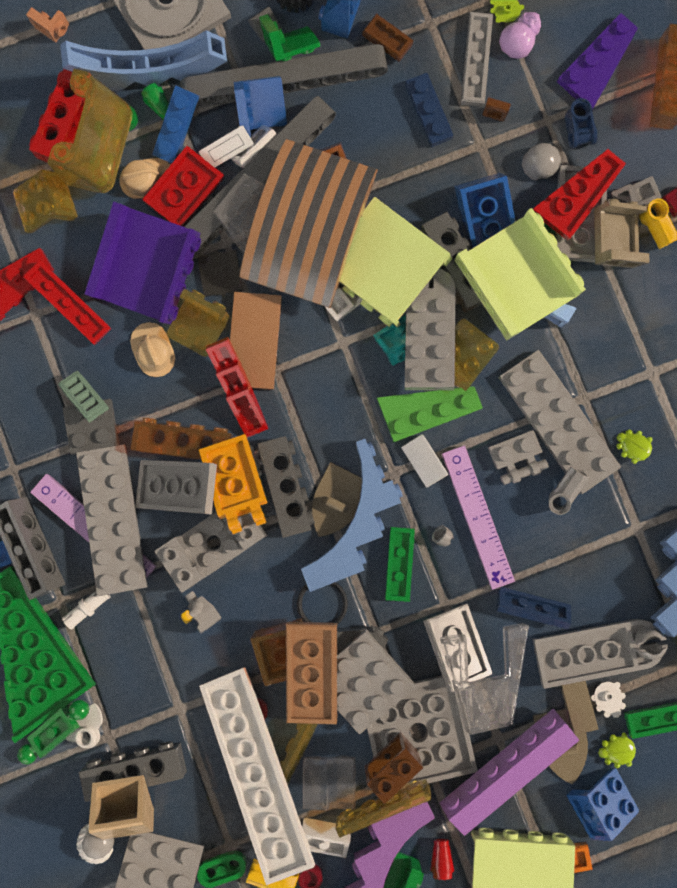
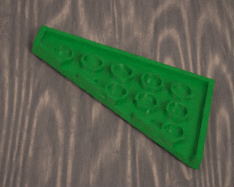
(37, 660)

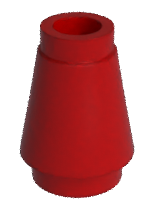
(441, 861)

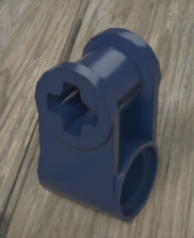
(580, 128)

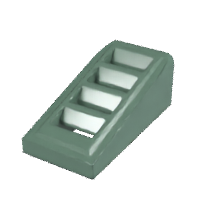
(75, 384)

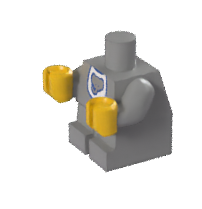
(201, 612)

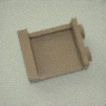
(618, 234)

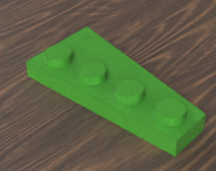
(421, 411)

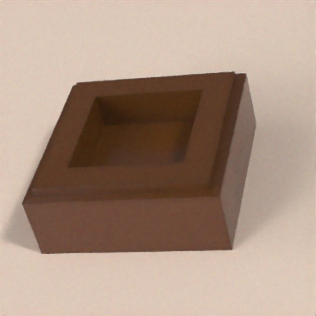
(496, 109)

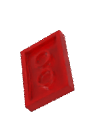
(183, 187)

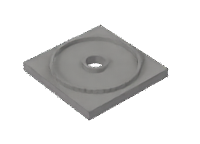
(168, 24)
(446, 745)

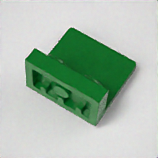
(287, 45)

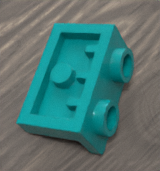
(393, 341)

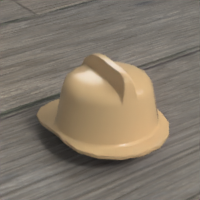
(141, 176)
(152, 349)

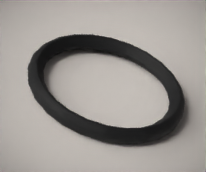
(344, 599)

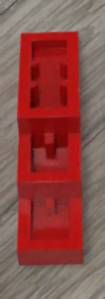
(237, 387)

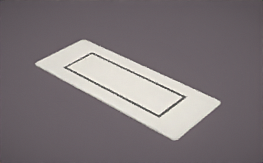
(227, 147)

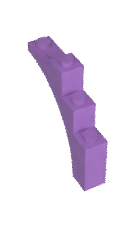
(375, 860)

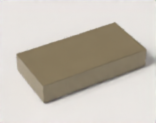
(579, 707)

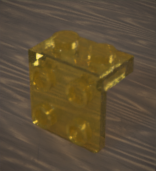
(43, 199)
(198, 322)
(472, 353)

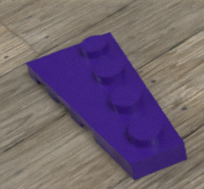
(595, 66)

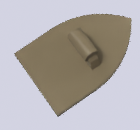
(335, 500)
(570, 763)

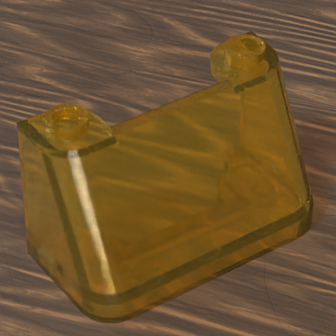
(99, 139)

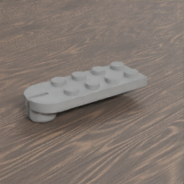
(431, 336)
(597, 652)

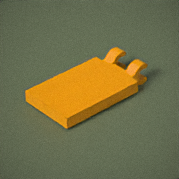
(236, 482)

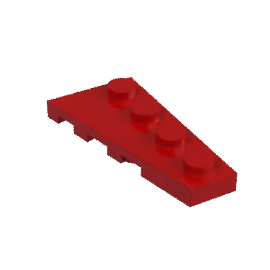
(577, 197)
(13, 284)

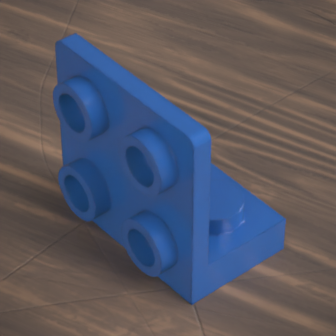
(260, 103)
(604, 807)

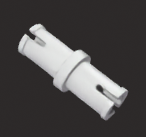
(85, 608)

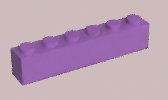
(508, 772)

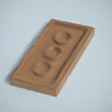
(256, 336)
(311, 672)

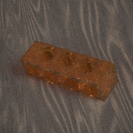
(665, 87)
(145, 431)

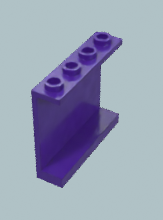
(143, 263)

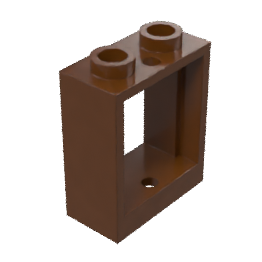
(391, 774)

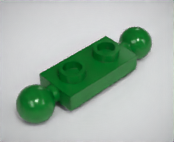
(53, 732)

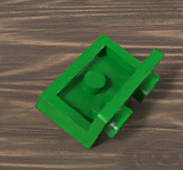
(404, 873)

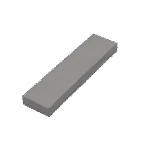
(476, 59)

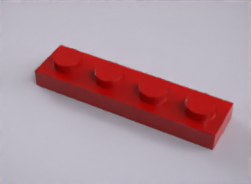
(67, 302)

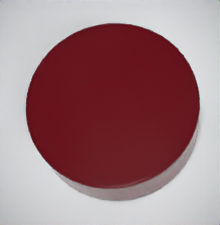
(311, 878)

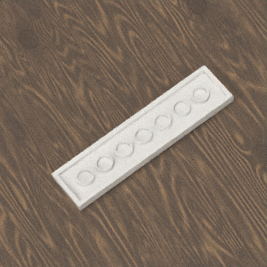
(257, 777)

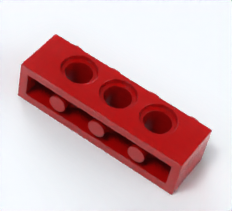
(50, 123)

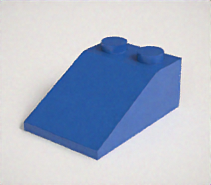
(338, 16)
(485, 207)

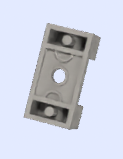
(191, 558)

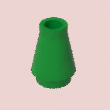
(155, 98)

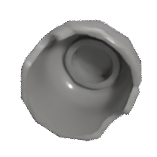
(541, 161)

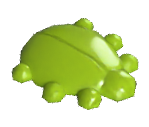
(506, 10)
(634, 445)
(618, 750)

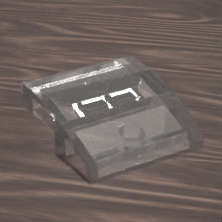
(329, 782)

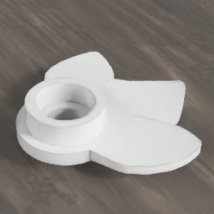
(91, 725)

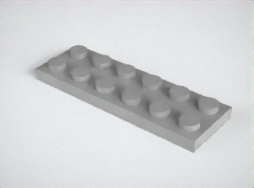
(558, 419)
(111, 520)

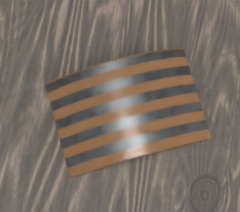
(306, 222)

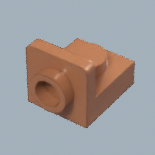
(51, 27)

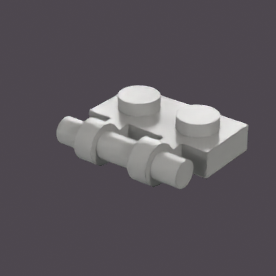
(515, 450)

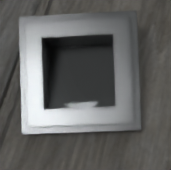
(255, 22)

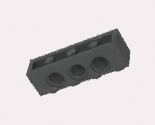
(448, 227)
(269, 453)
(28, 549)
(167, 752)

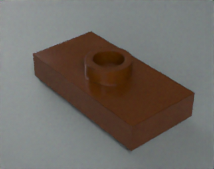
(385, 34)

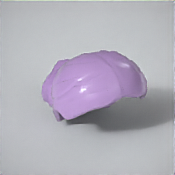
(520, 36)

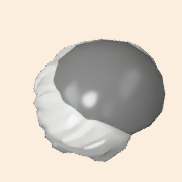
(93, 848)

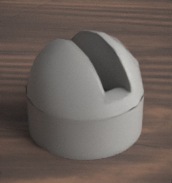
(442, 536)

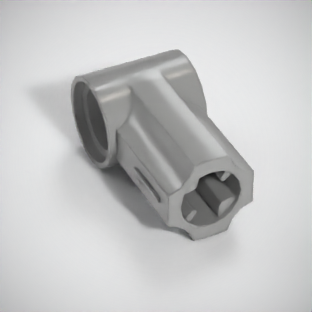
(568, 488)

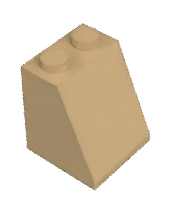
(120, 808)

